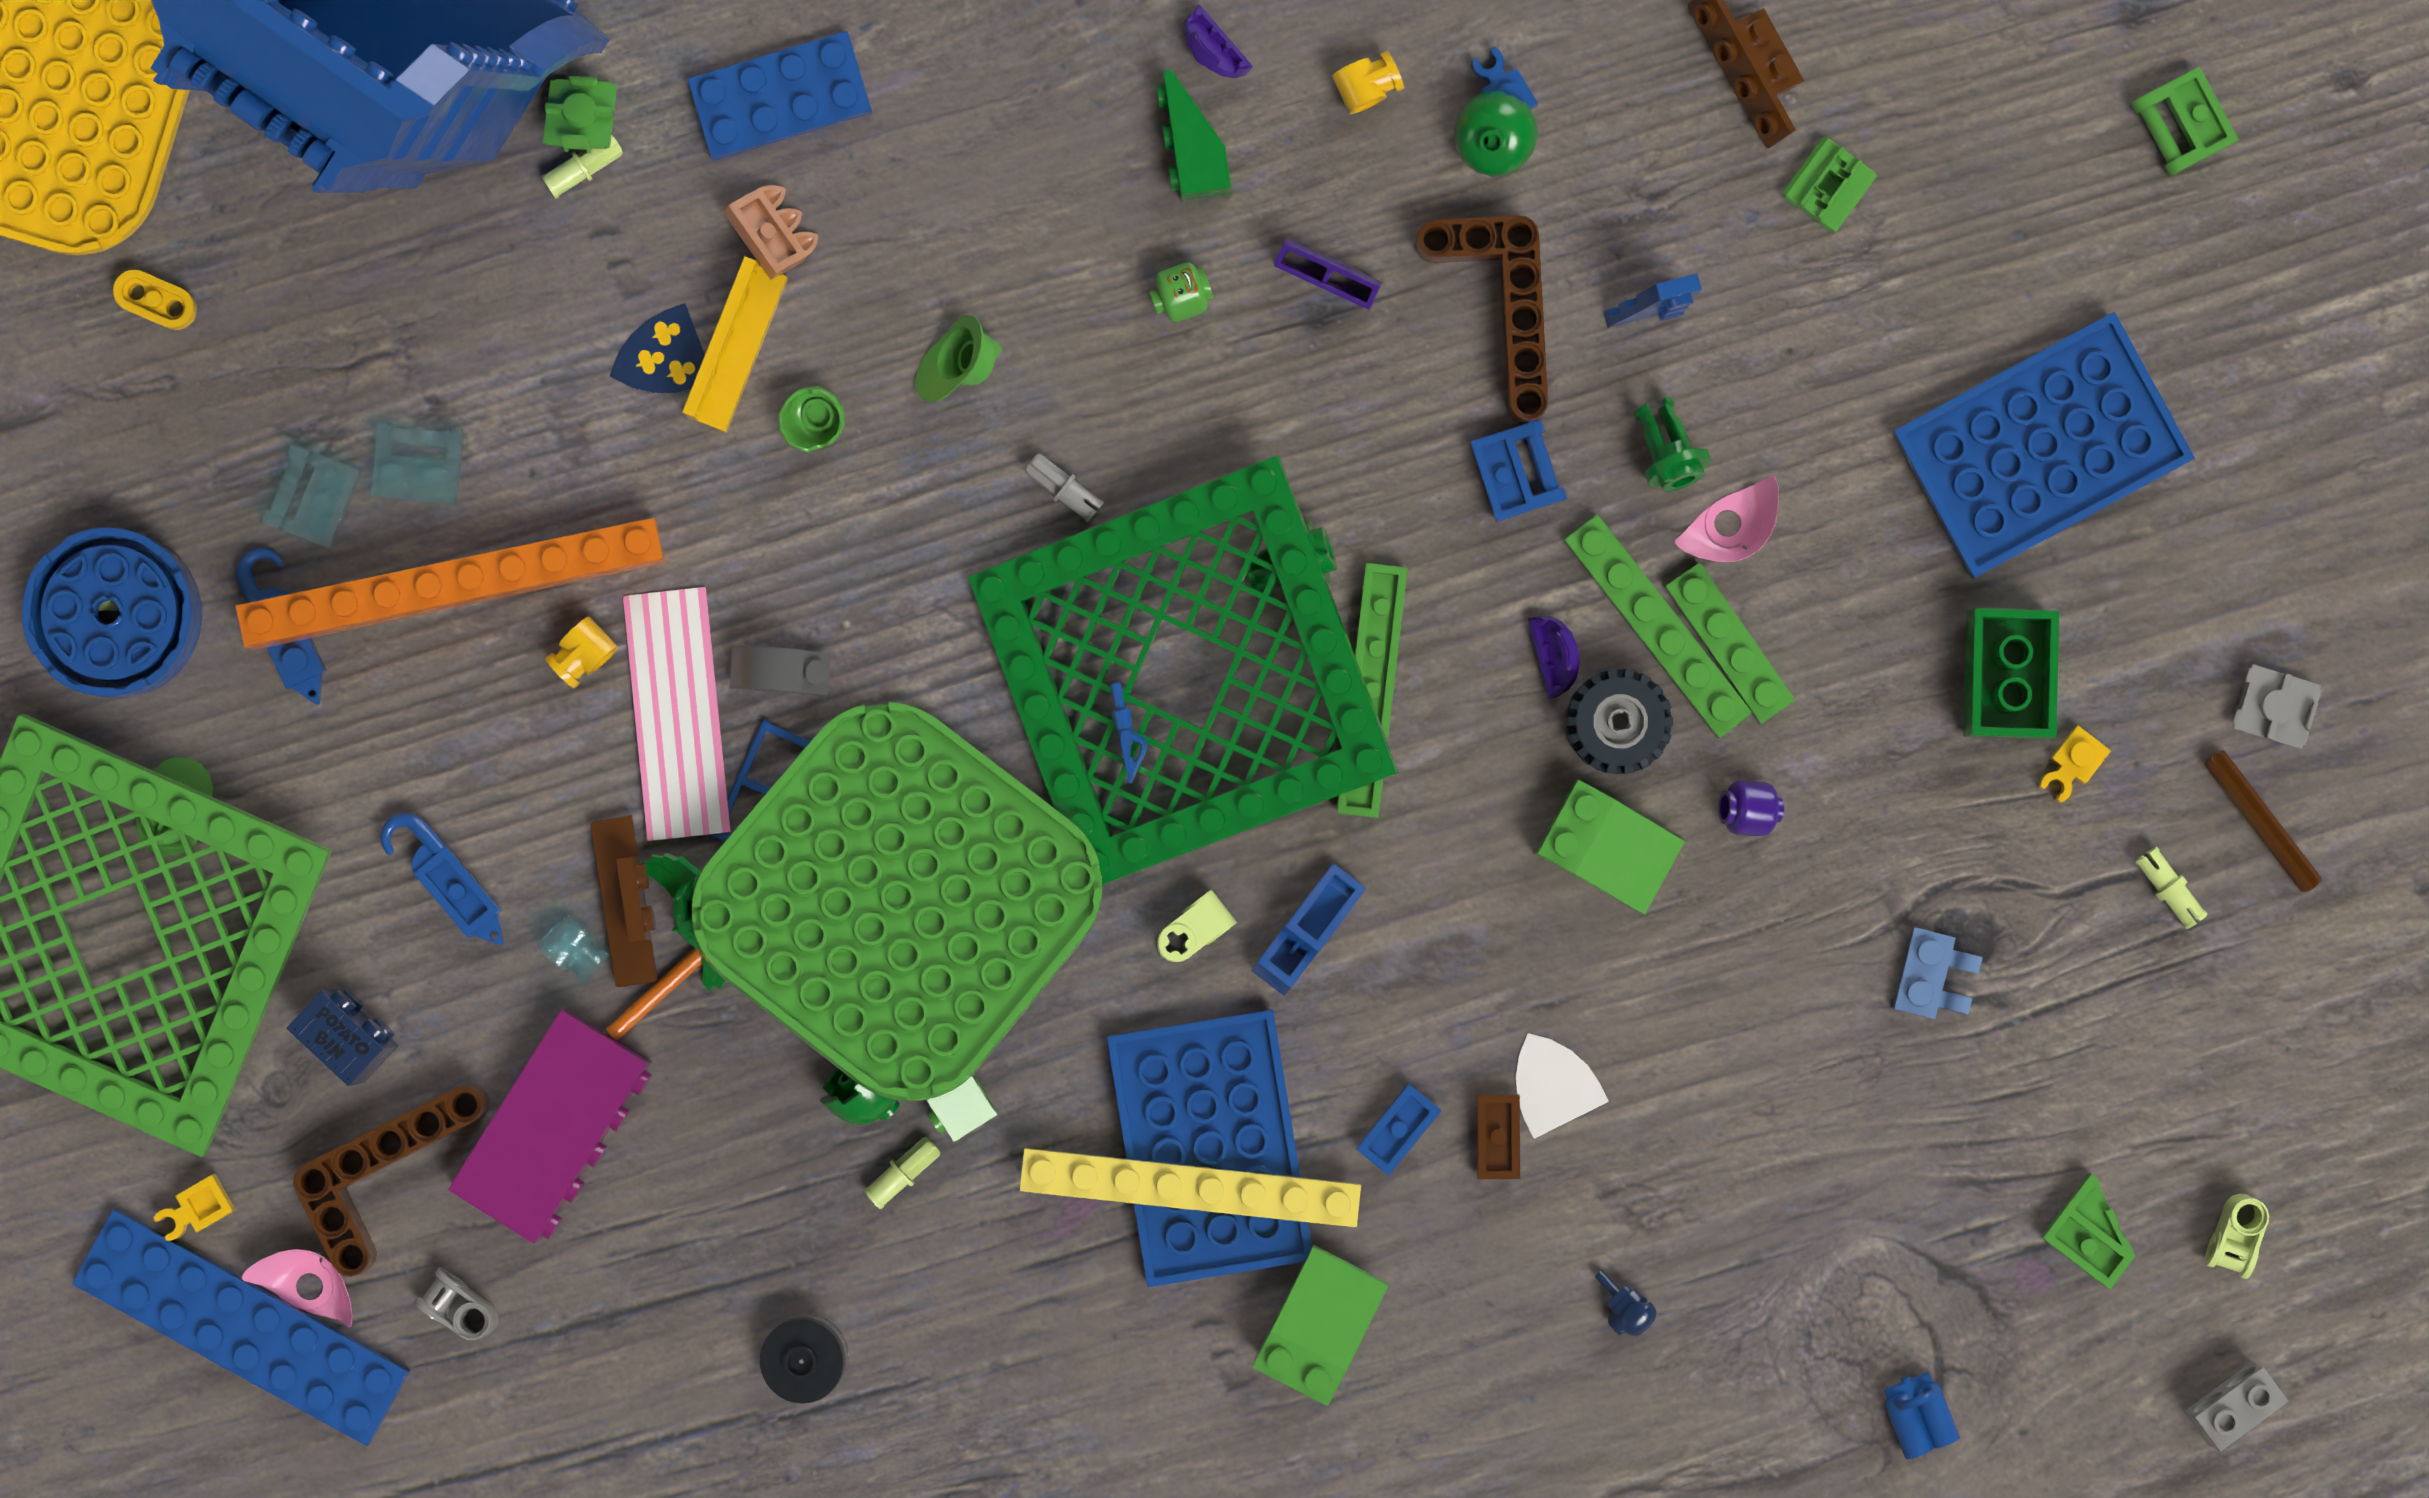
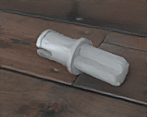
(1063, 487)

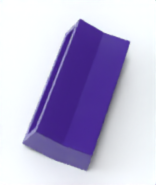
(1332, 265)

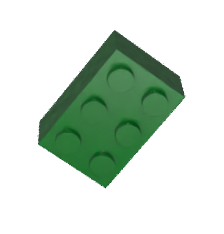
(2011, 673)

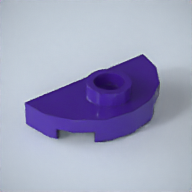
(1212, 46)
(1556, 653)

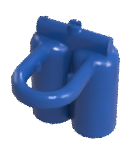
(1920, 1415)

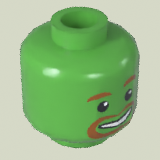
(1181, 292)

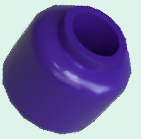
(1750, 808)

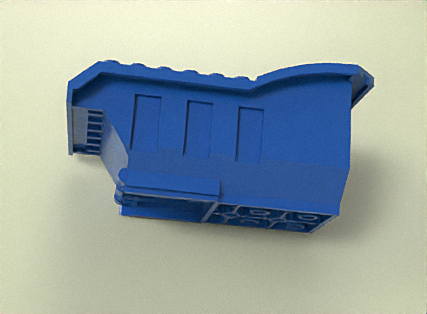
(373, 85)

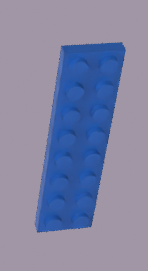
(241, 1327)

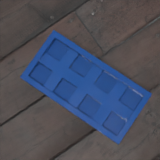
(780, 96)

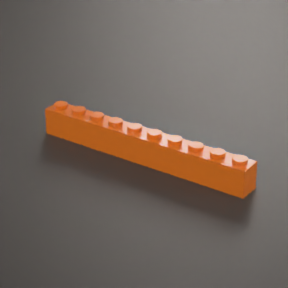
(450, 584)

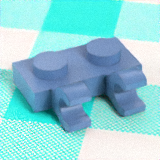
(1925, 973)

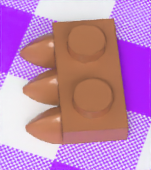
(770, 231)

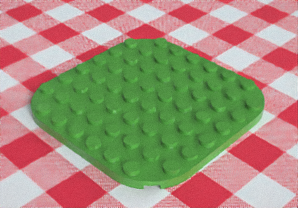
(897, 901)

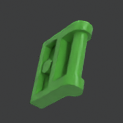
(2197, 116)

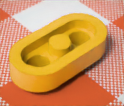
(156, 299)

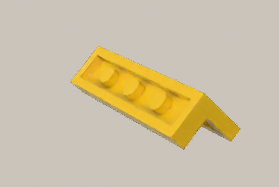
(734, 346)

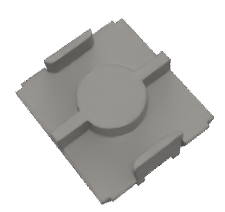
(2277, 706)

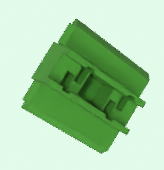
(579, 113)
(1829, 184)

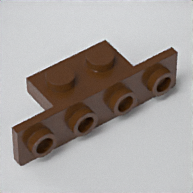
(1753, 63)
(624, 901)

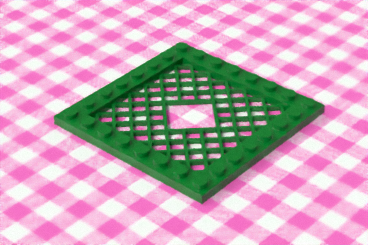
(1255, 489)

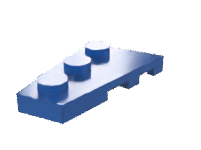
(1662, 299)

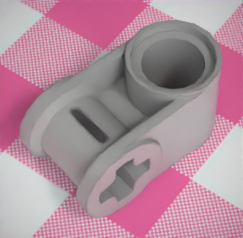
(455, 1305)

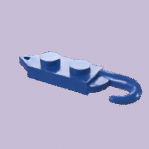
(295, 661)
(448, 880)

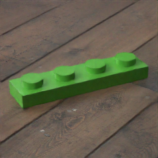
(1729, 643)

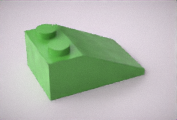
(1609, 846)
(1320, 1325)

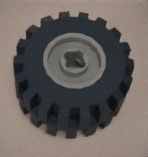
(1619, 721)

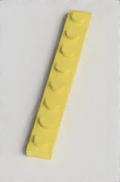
(1190, 1187)

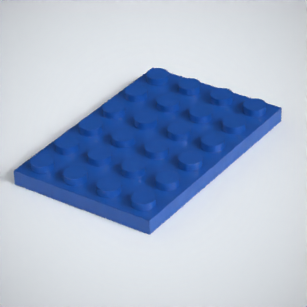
(2043, 445)
(1210, 1101)

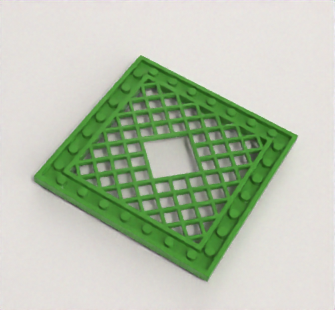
(296, 870)

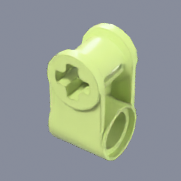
(1201, 925)
(2237, 1238)

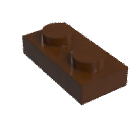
(1498, 1136)

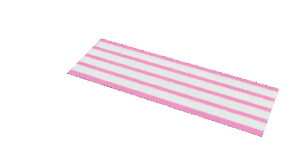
(676, 714)

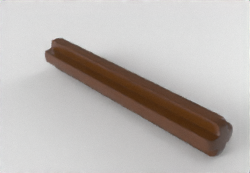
(2263, 821)

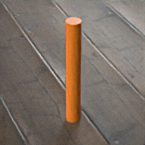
(655, 994)

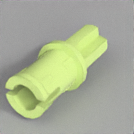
(580, 167)
(902, 1172)

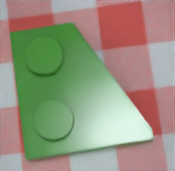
(2090, 1234)

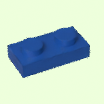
(1398, 1129)

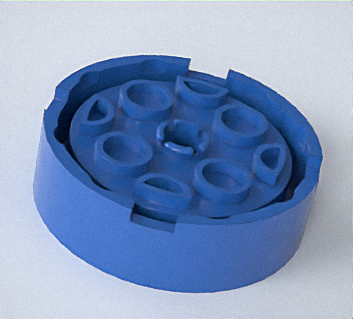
(145, 642)

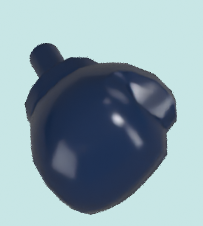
(1630, 1309)

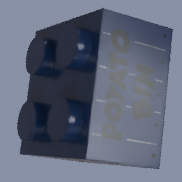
(343, 1035)

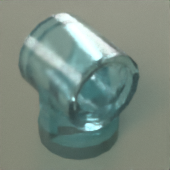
(573, 949)

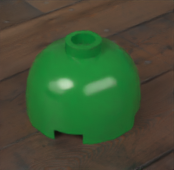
(1495, 116)
(855, 1103)

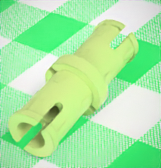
(2171, 888)

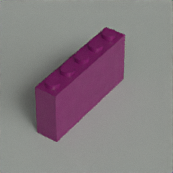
(551, 1127)

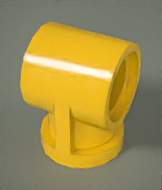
(1366, 82)
(582, 651)

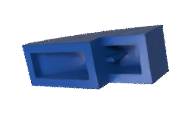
(1308, 929)

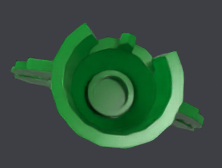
(679, 879)

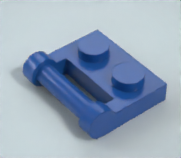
(1505, 476)

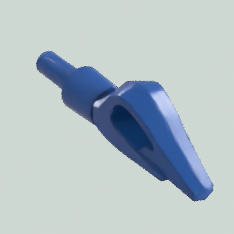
(1123, 725)

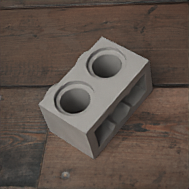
(2236, 1406)

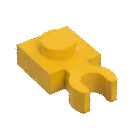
(2077, 759)
(200, 1206)

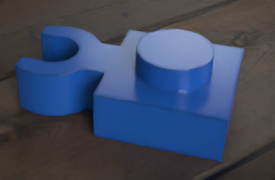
(1510, 83)

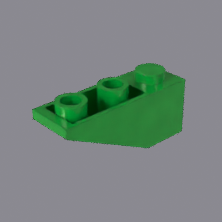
(1199, 152)

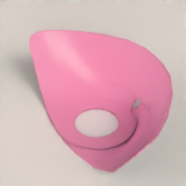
(1758, 514)
(282, 1271)

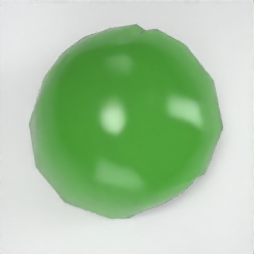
(811, 418)

